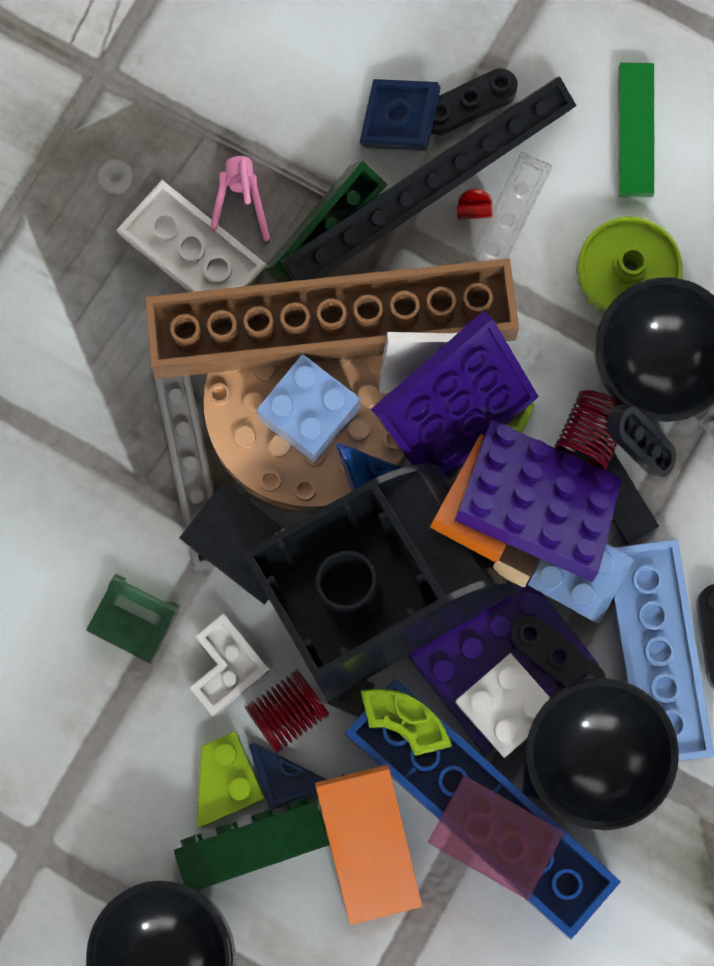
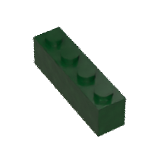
(350, 192)
(252, 846)

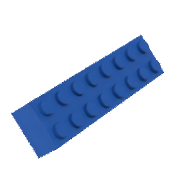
(572, 881)

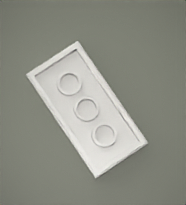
(184, 246)

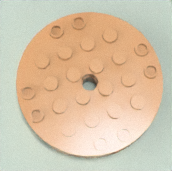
(270, 465)

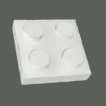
(504, 704)

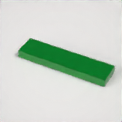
(635, 129)

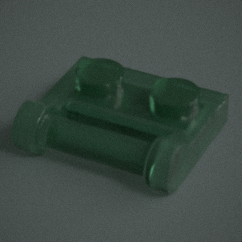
(127, 629)

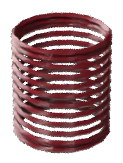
(596, 411)
(287, 712)

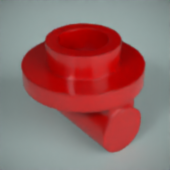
(474, 205)

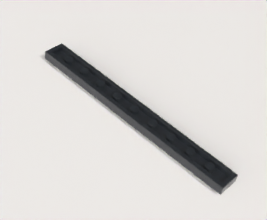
(429, 182)

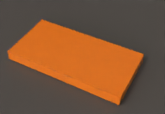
(446, 525)
(368, 844)

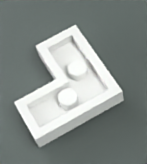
(236, 668)

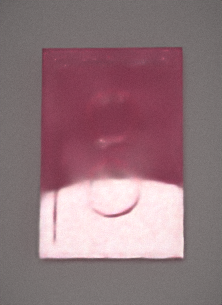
(495, 837)

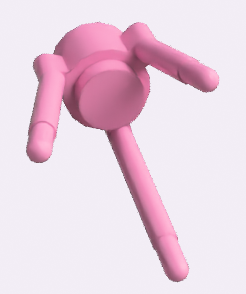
(241, 179)

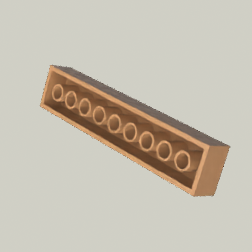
(322, 316)

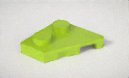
(225, 780)

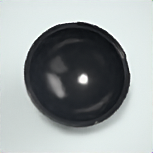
(659, 348)
(602, 754)
(161, 927)

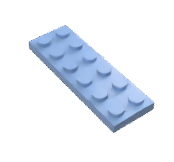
(661, 644)

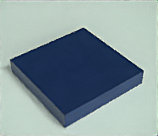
(400, 114)

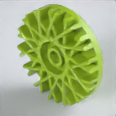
(621, 243)

